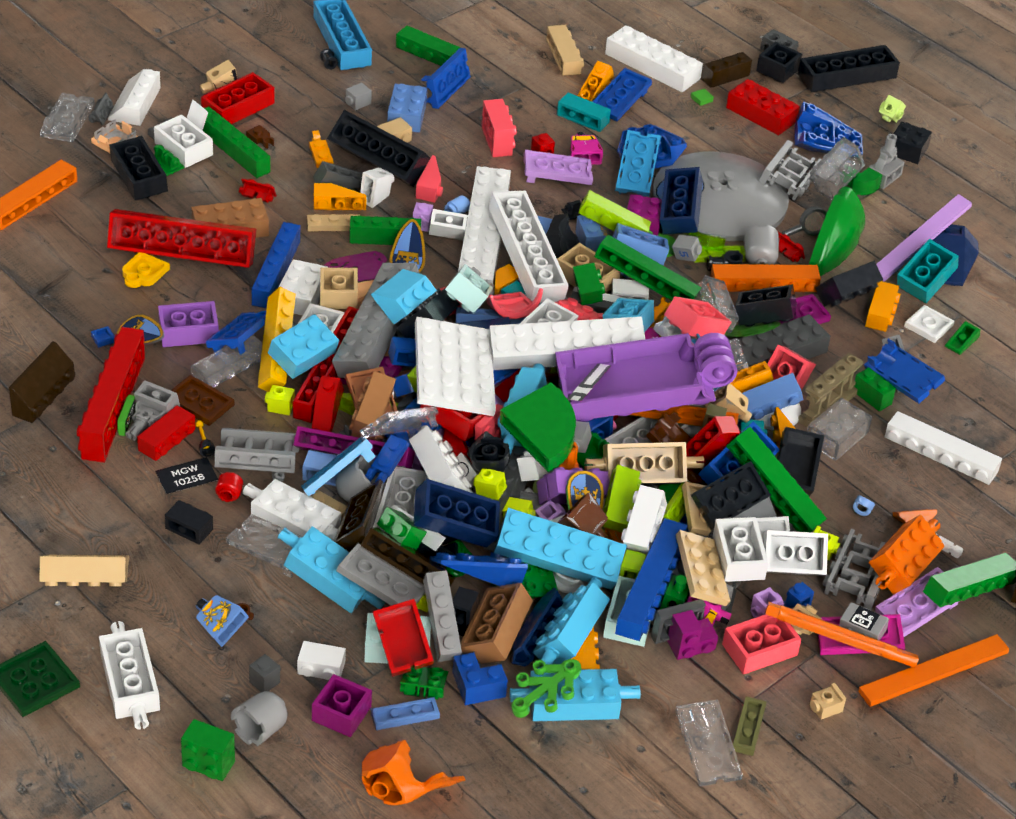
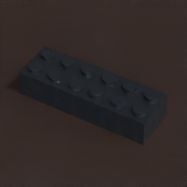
(848, 68)
(378, 148)

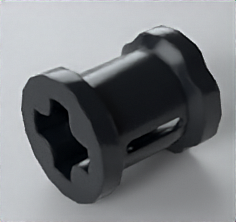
(334, 61)

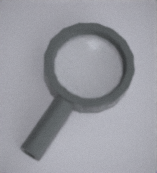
(810, 222)

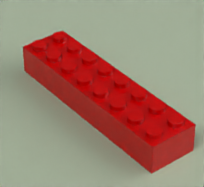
(181, 238)
(109, 396)

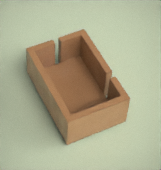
(372, 402)

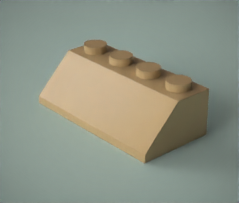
(84, 568)

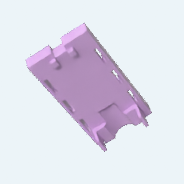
(557, 167)
(913, 605)

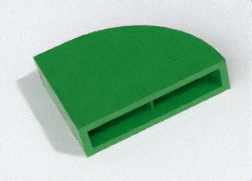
(542, 425)

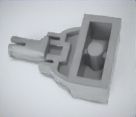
(888, 163)
(150, 406)

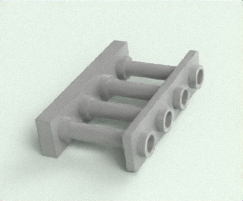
(256, 450)

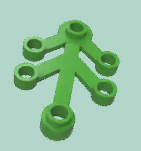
(546, 684)

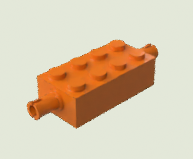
(907, 554)

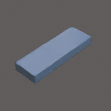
(405, 713)

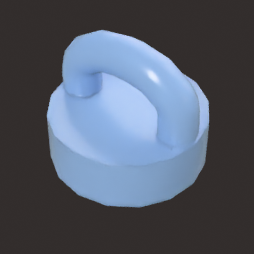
(865, 503)

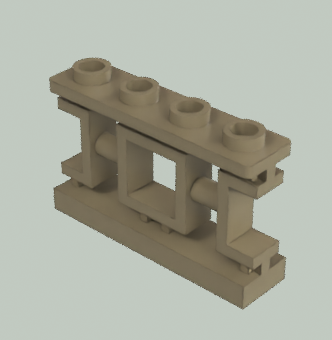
(830, 387)

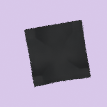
(560, 235)

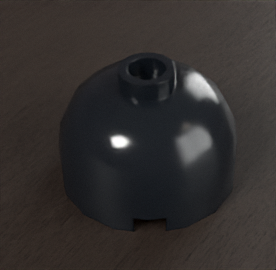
(490, 454)

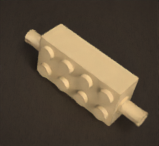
(654, 460)

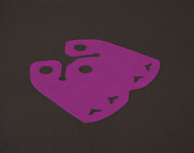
(366, 262)

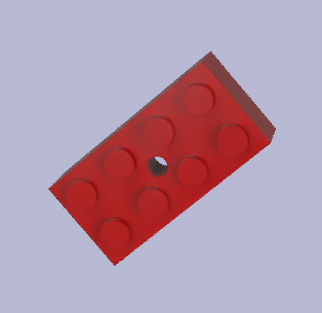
(240, 98)
(762, 107)

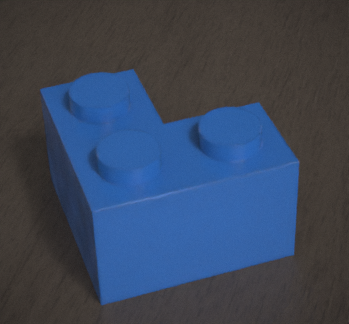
(478, 683)

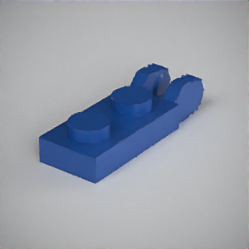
(387, 458)

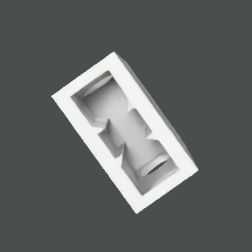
(376, 185)

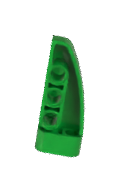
(839, 231)

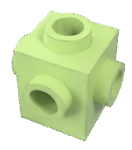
(892, 109)

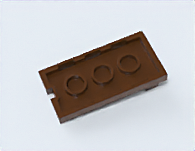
(667, 431)

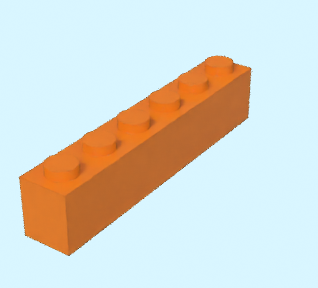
(36, 192)
(760, 276)

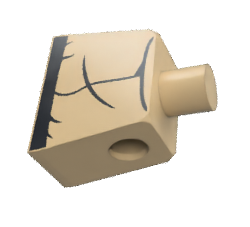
(219, 76)

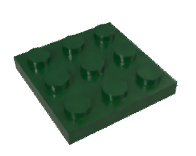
(36, 679)

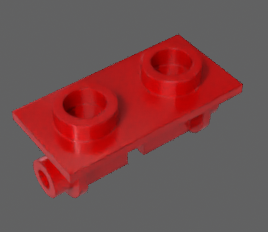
(264, 191)
(793, 251)

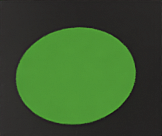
(740, 331)

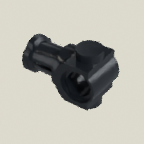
(730, 257)

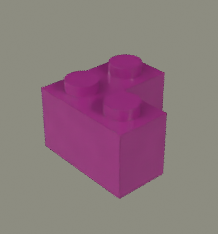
(691, 636)

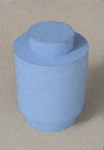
(458, 205)

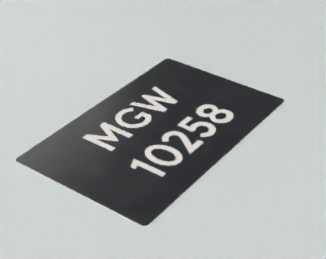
(186, 475)

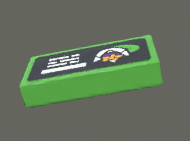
(125, 417)

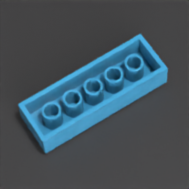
(342, 33)

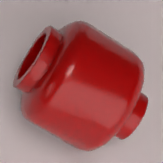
(229, 486)

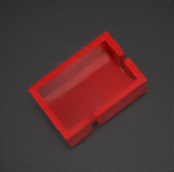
(403, 637)

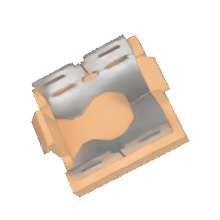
(112, 134)

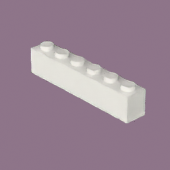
(943, 447)

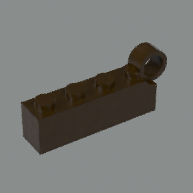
(400, 556)

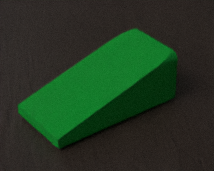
(963, 338)

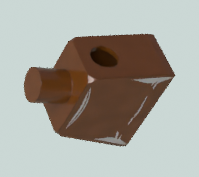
(586, 516)

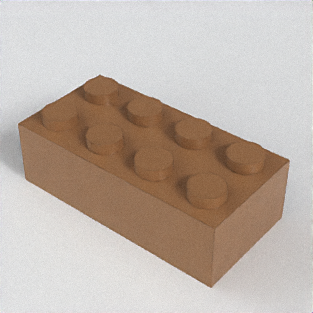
(242, 213)
(496, 623)

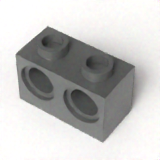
(775, 36)

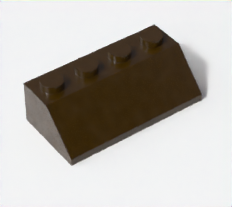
(41, 383)
(359, 516)

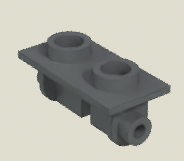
(101, 110)

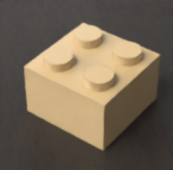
(338, 287)

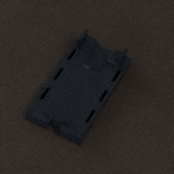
(731, 494)

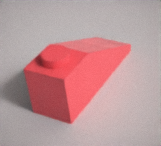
(429, 184)

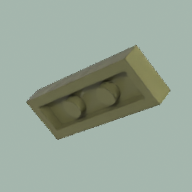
(749, 726)

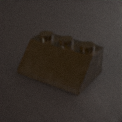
(726, 69)

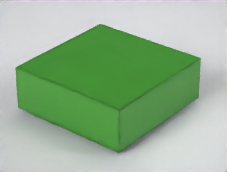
(702, 97)

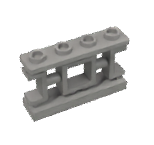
(787, 177)
(843, 563)

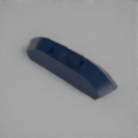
(534, 628)

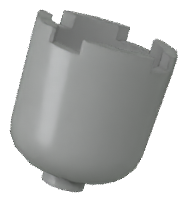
(761, 245)
(352, 478)
(259, 717)

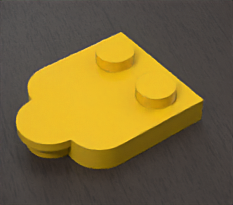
(144, 270)

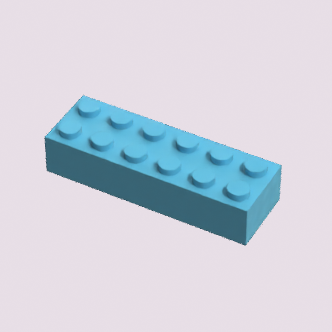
(560, 548)

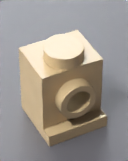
(828, 701)

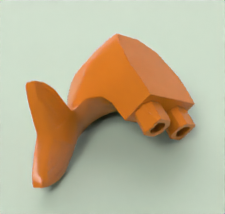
(390, 778)

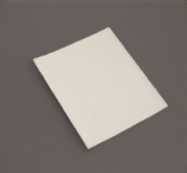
(197, 115)

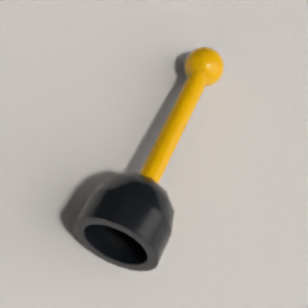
(206, 446)

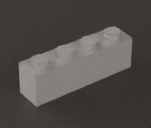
(442, 615)

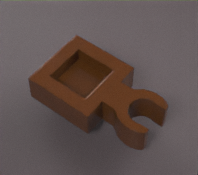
(260, 135)

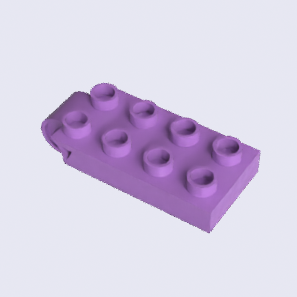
(647, 374)

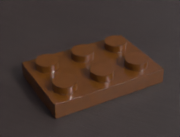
(202, 400)

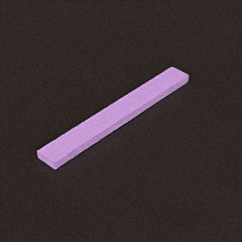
(917, 239)

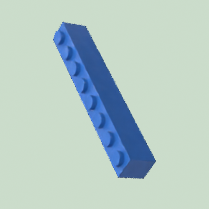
(650, 582)

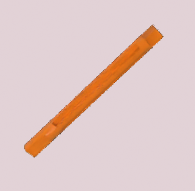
(841, 634)

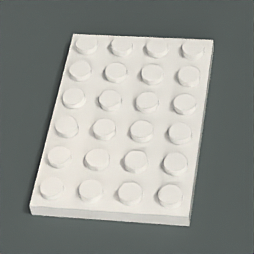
(454, 366)

